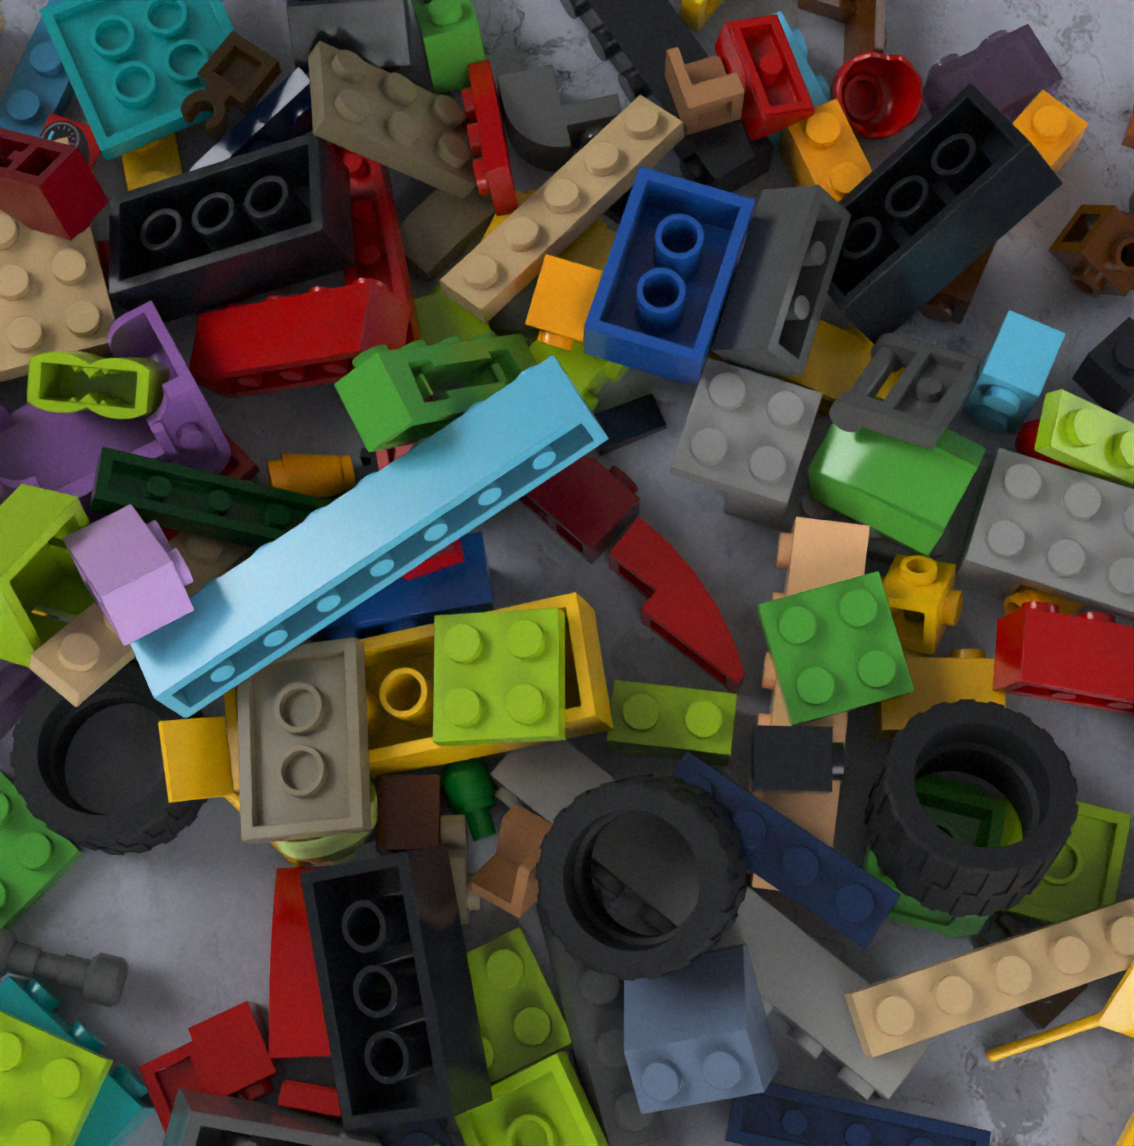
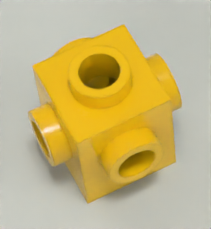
(922, 600)

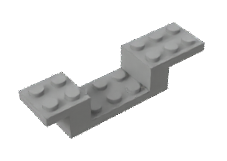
(1010, 529)

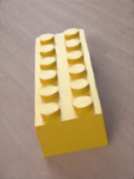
(402, 693)

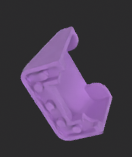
(63, 448)

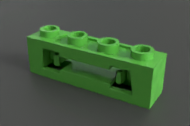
(390, 386)

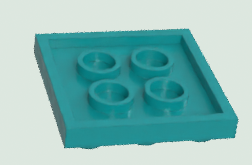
(135, 63)

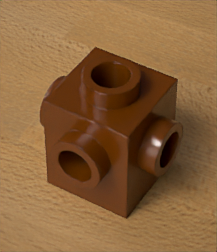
(1098, 250)

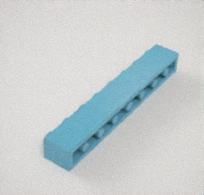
(369, 537)

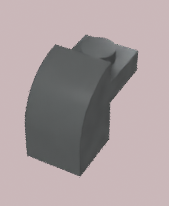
(541, 126)

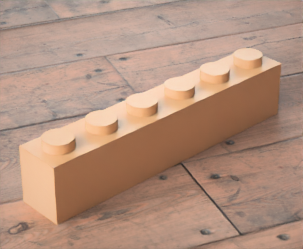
(813, 557)

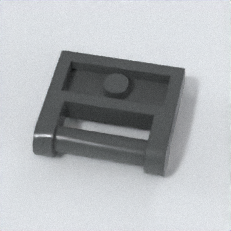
(921, 399)

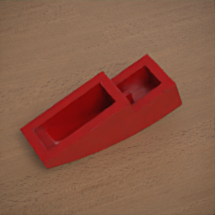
(677, 603)
(295, 1001)

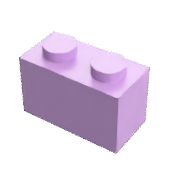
(131, 573)

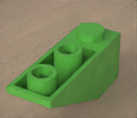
(449, 41)

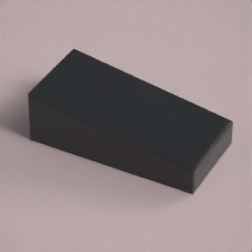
(630, 423)

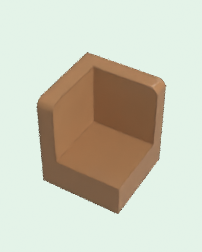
(703, 91)
(510, 873)

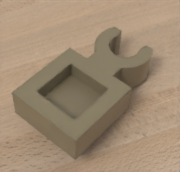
(455, 834)

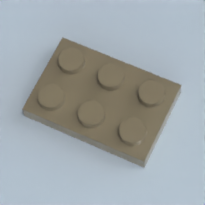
(390, 120)
(305, 745)

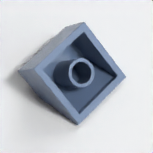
(698, 1033)

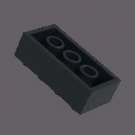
(934, 211)
(232, 229)
(396, 988)

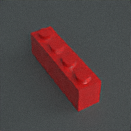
(295, 338)
(1065, 657)

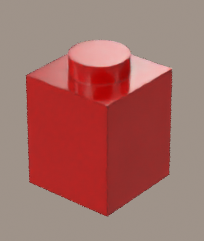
(237, 1052)

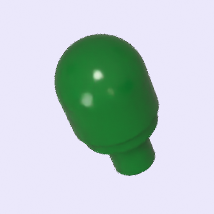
(470, 793)

